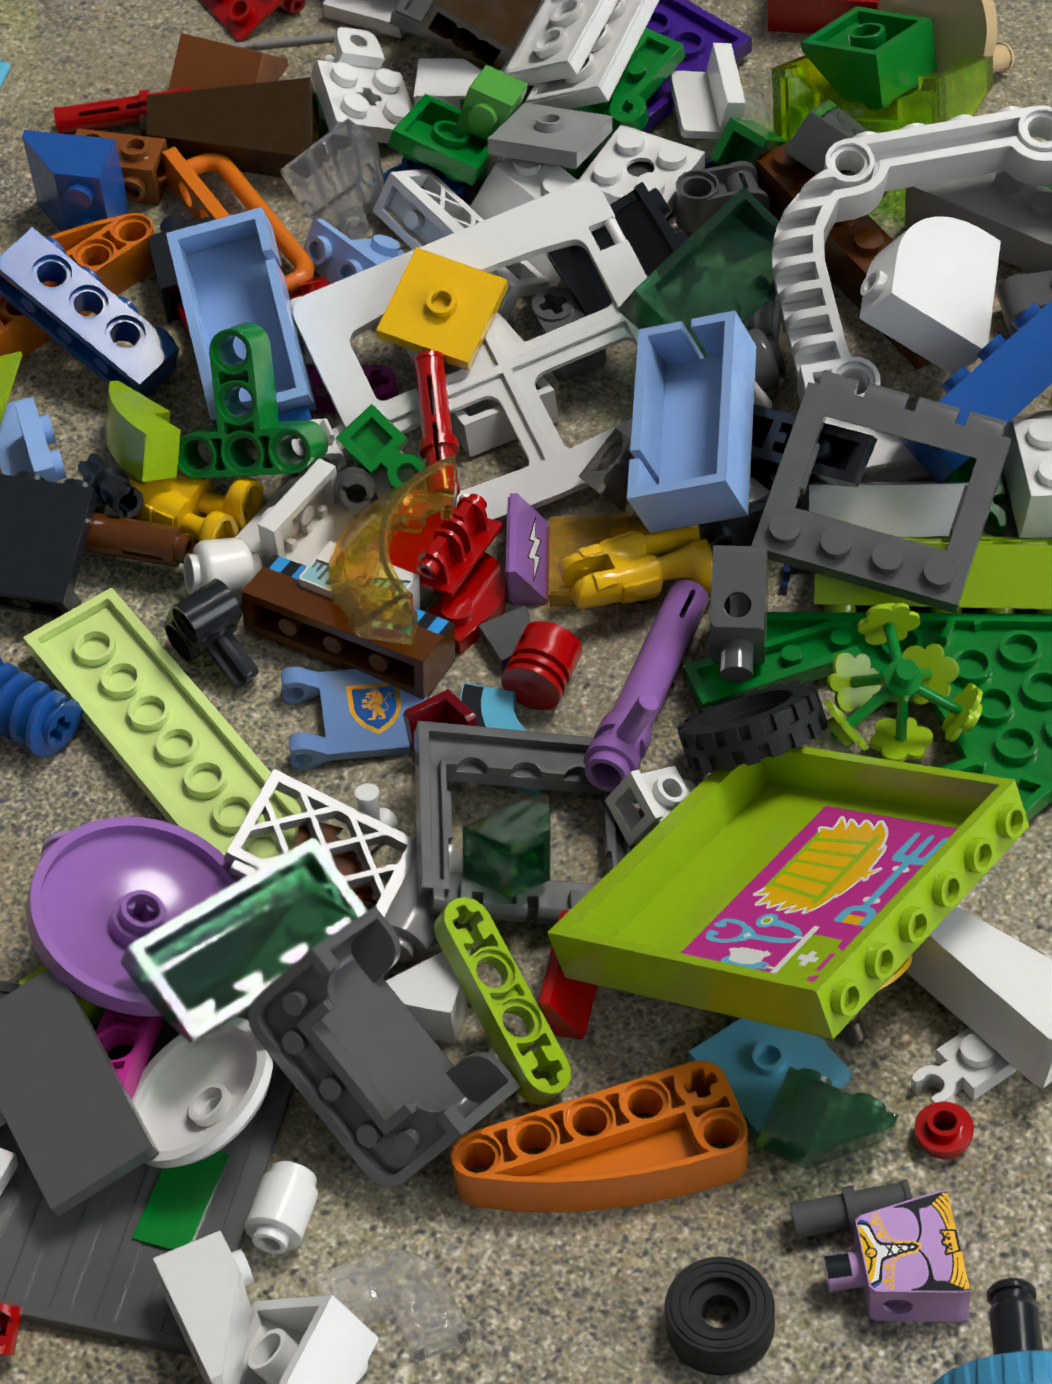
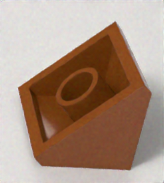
(215, 64)

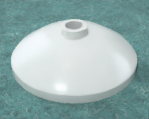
(202, 1092)

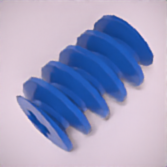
(34, 713)

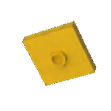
(442, 308)

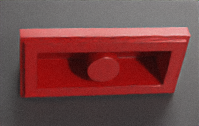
(565, 1001)

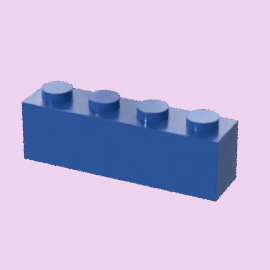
(999, 387)

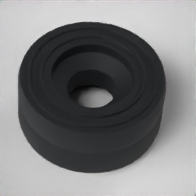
(727, 1348)

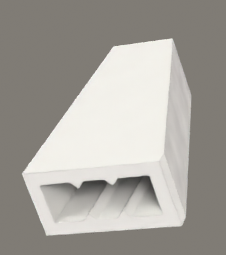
(993, 988)

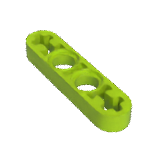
(510, 997)

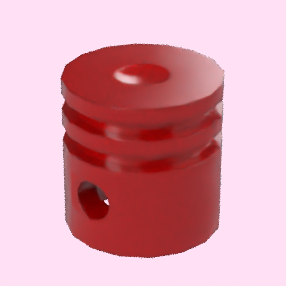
(542, 665)

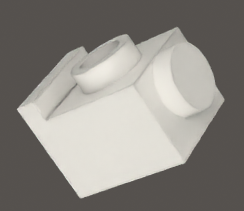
(656, 793)

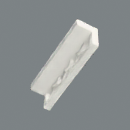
(433, 213)

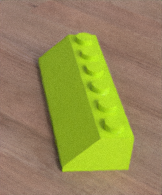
(1002, 577)

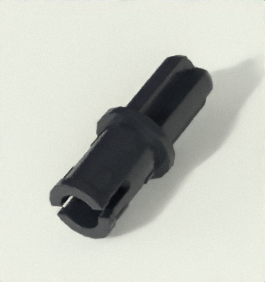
(111, 486)

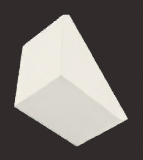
(433, 997)

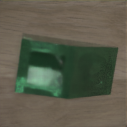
(509, 847)
(820, 1123)

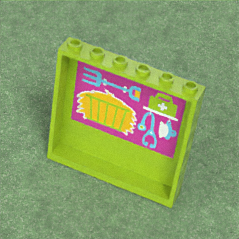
(791, 886)

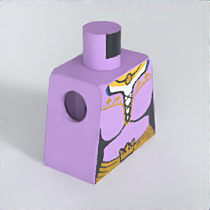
(906, 1263)

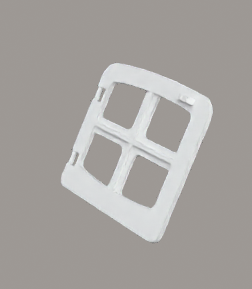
(503, 367)

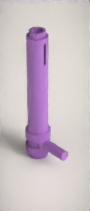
(625, 732)

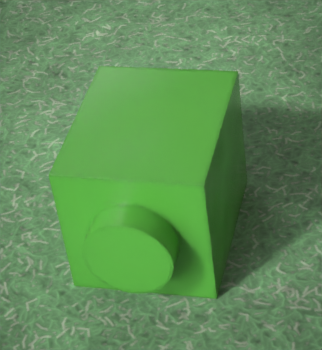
(490, 102)

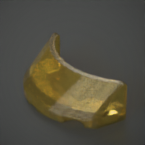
(361, 567)

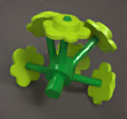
(915, 676)

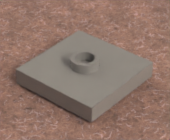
(549, 135)

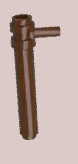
(138, 540)

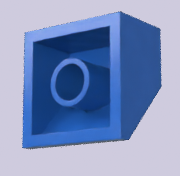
(75, 177)

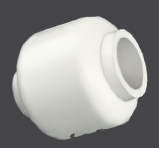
(221, 559)

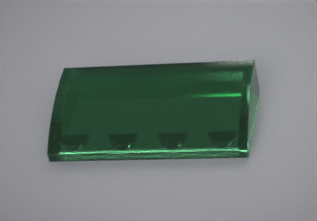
(712, 272)
(240, 940)

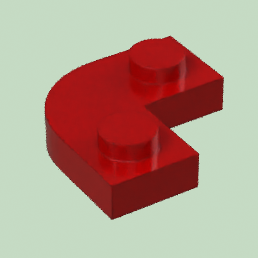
(474, 602)

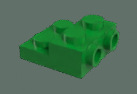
(431, 137)

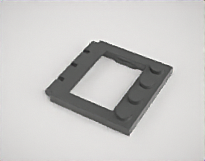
(867, 555)
(500, 759)

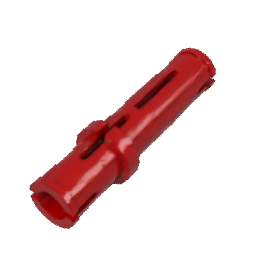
(104, 113)
(429, 376)

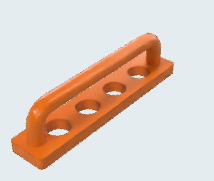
(201, 203)

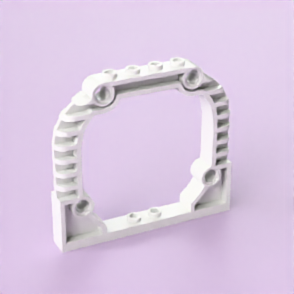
(884, 163)

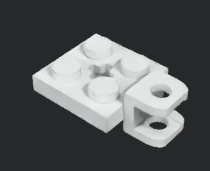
(357, 86)

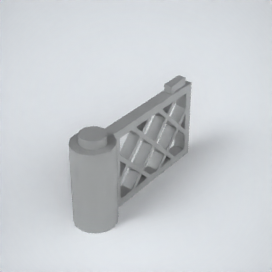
(396, 901)

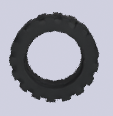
(752, 727)

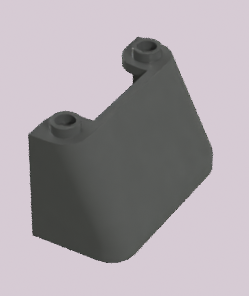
(367, 1056)

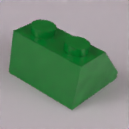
(873, 54)

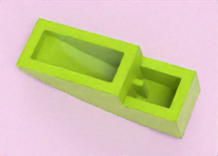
(141, 434)

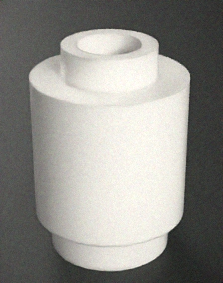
(282, 1208)

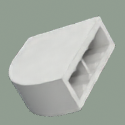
(935, 290)

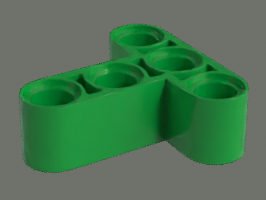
(237, 423)

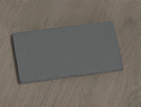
(65, 1096)

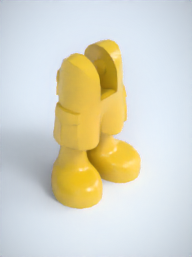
(185, 499)
(628, 571)

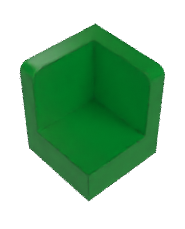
(744, 141)

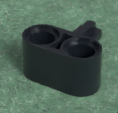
(207, 625)

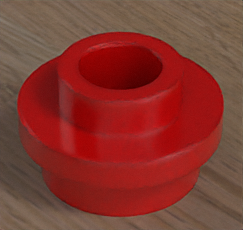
(944, 1143)

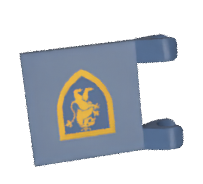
(358, 716)

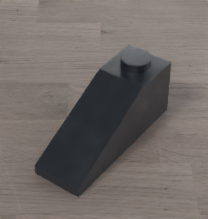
(841, 452)

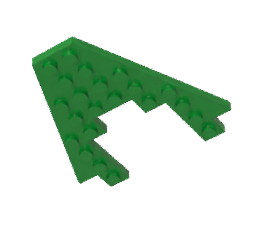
(996, 652)

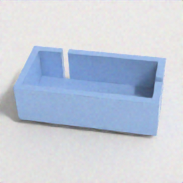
(233, 277)
(692, 423)

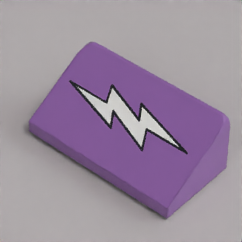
(526, 553)

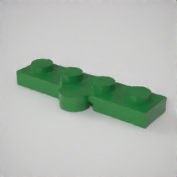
(646, 70)

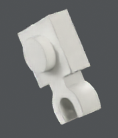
(964, 1065)

